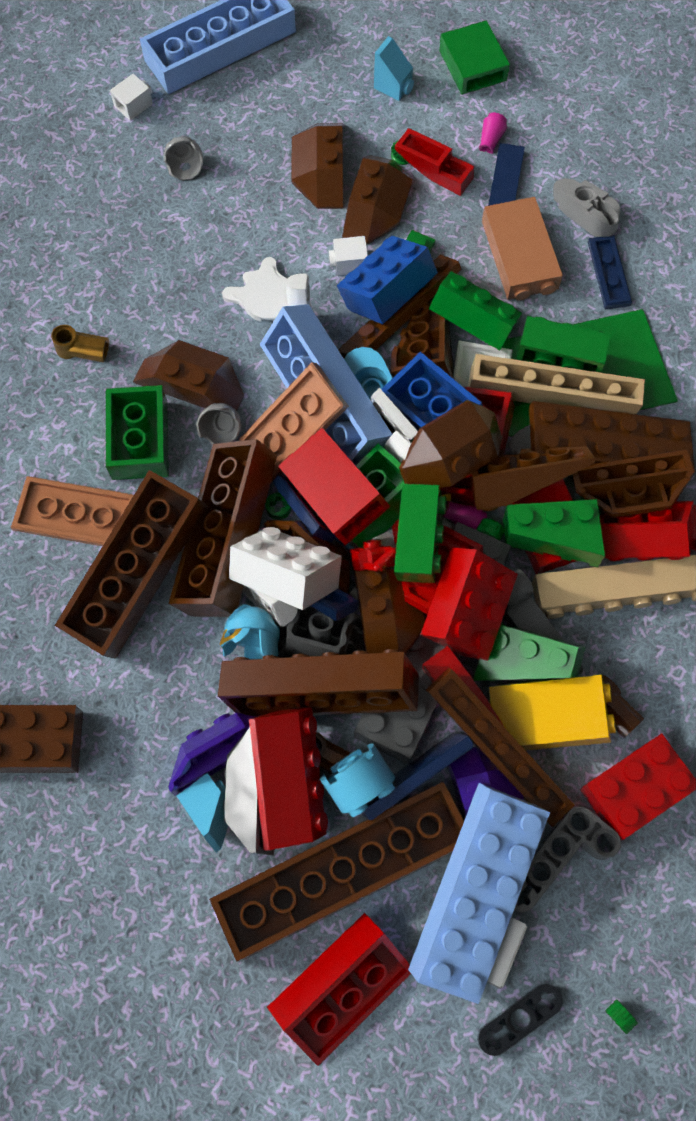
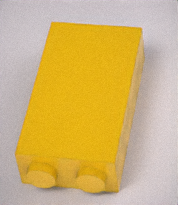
(555, 712)

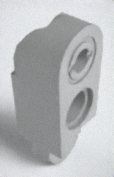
(587, 206)

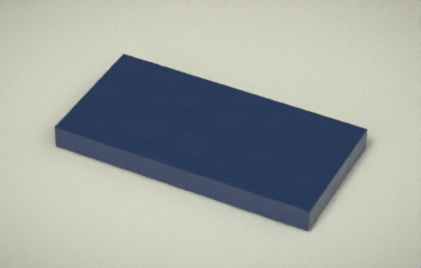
(420, 771)

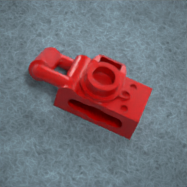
(373, 556)

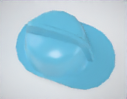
(368, 369)

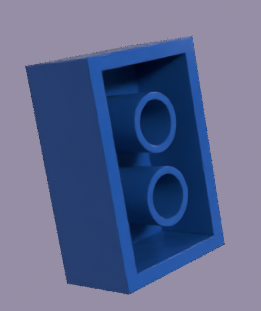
(387, 279)
(425, 391)

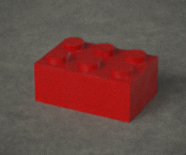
(469, 603)
(640, 787)

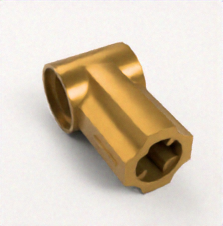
(80, 344)

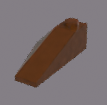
(427, 334)
(524, 473)

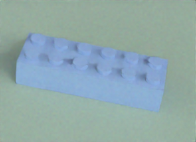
(215, 39)
(298, 340)
(478, 893)

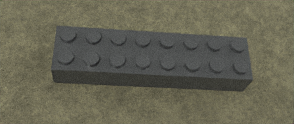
(401, 732)

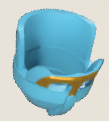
(253, 630)

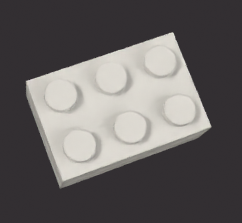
(285, 567)

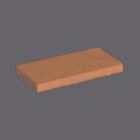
(297, 414)
(68, 511)

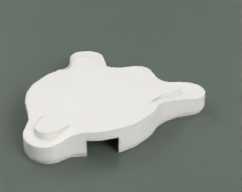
(263, 292)

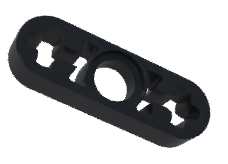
(544, 1011)

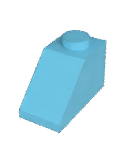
(392, 70)
(204, 805)

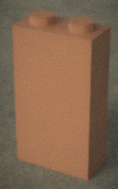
(521, 248)

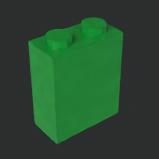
(474, 57)

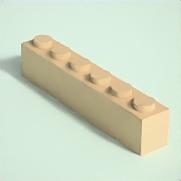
(557, 384)
(615, 586)

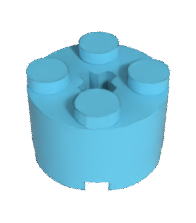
(359, 780)

